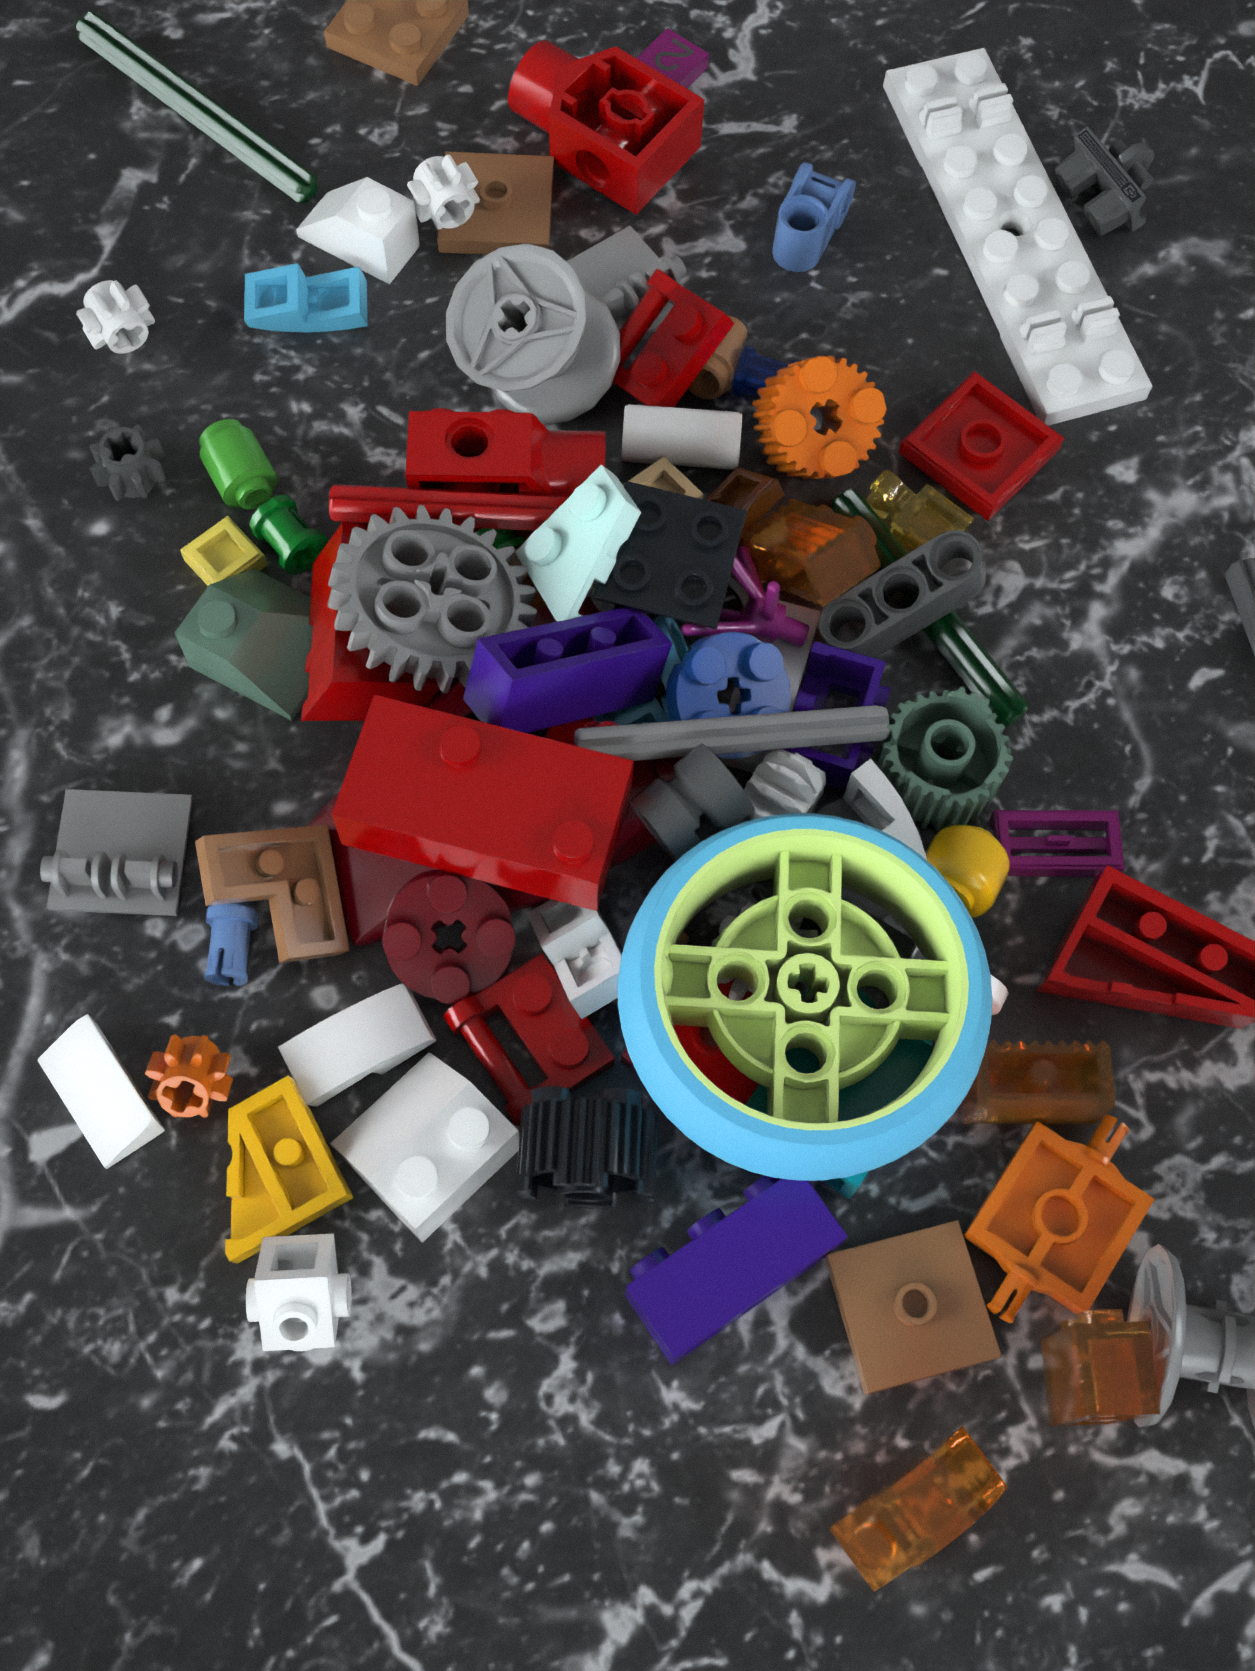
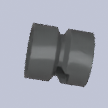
(692, 803)

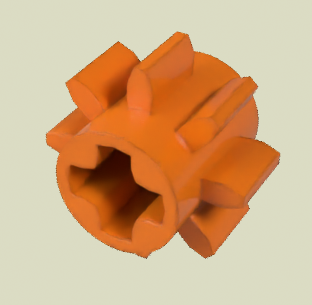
(189, 1076)

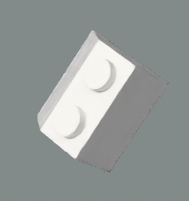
(428, 1144)

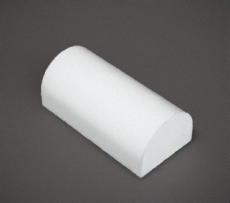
(681, 436)

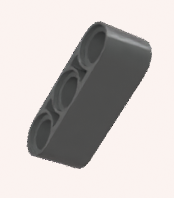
(916, 572)

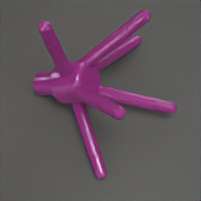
(762, 613)

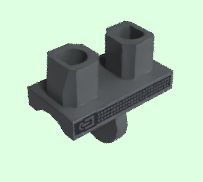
(1114, 173)

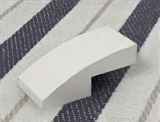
(881, 806)
(581, 953)
(355, 1043)

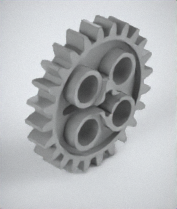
(437, 583)

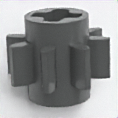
(127, 462)

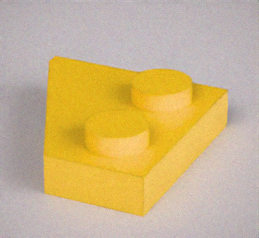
(278, 1169)

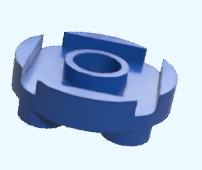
(704, 671)

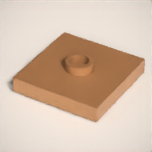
(512, 204)
(912, 1307)

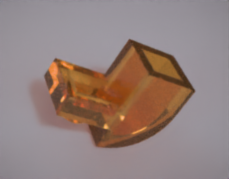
(920, 1510)

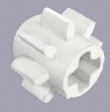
(444, 191)
(115, 316)

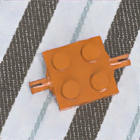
(1058, 1218)

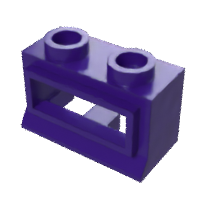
(847, 674)

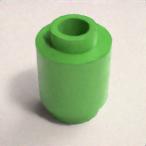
(237, 464)

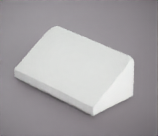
(99, 1092)

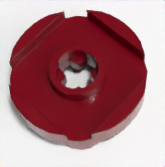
(448, 972)

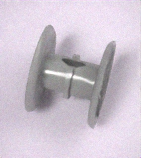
(533, 333)
(1188, 1338)

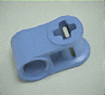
(809, 218)

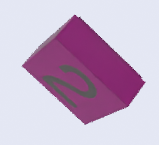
(675, 58)

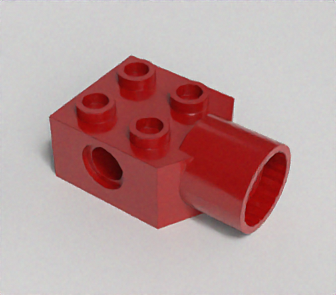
(608, 119)
(498, 453)

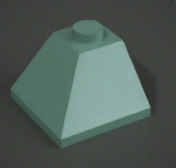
(252, 639)

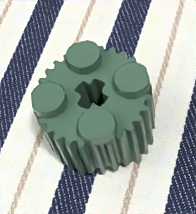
(973, 753)

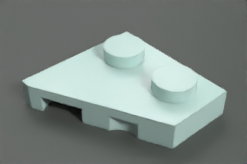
(579, 542)

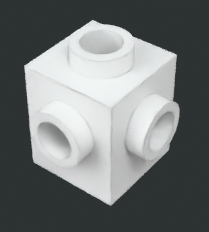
(298, 1293)

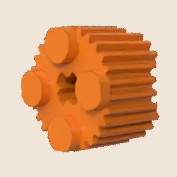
(849, 413)

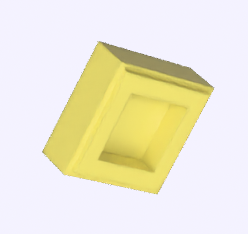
(222, 553)

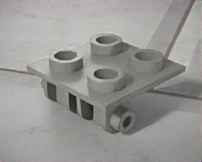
(619, 271)
(119, 853)

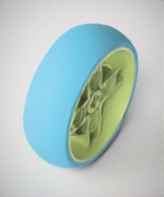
(929, 999)

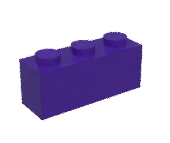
(566, 670)
(732, 1263)

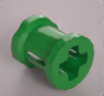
(288, 534)

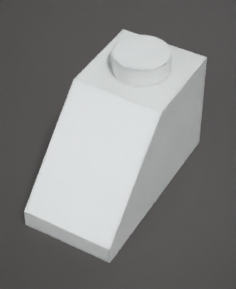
(365, 227)

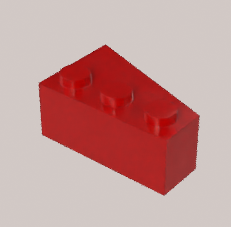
(339, 678)
(1152, 956)

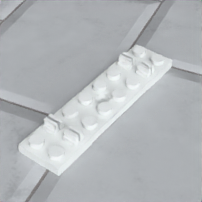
(1035, 284)

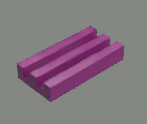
(1059, 866)

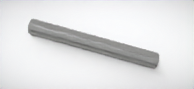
(738, 733)

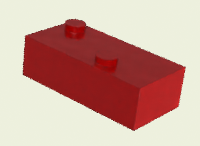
(484, 802)

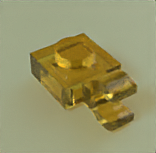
(915, 515)

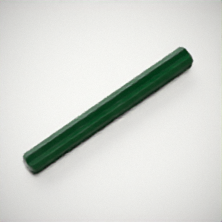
(947, 633)

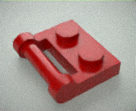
(677, 346)
(545, 1023)

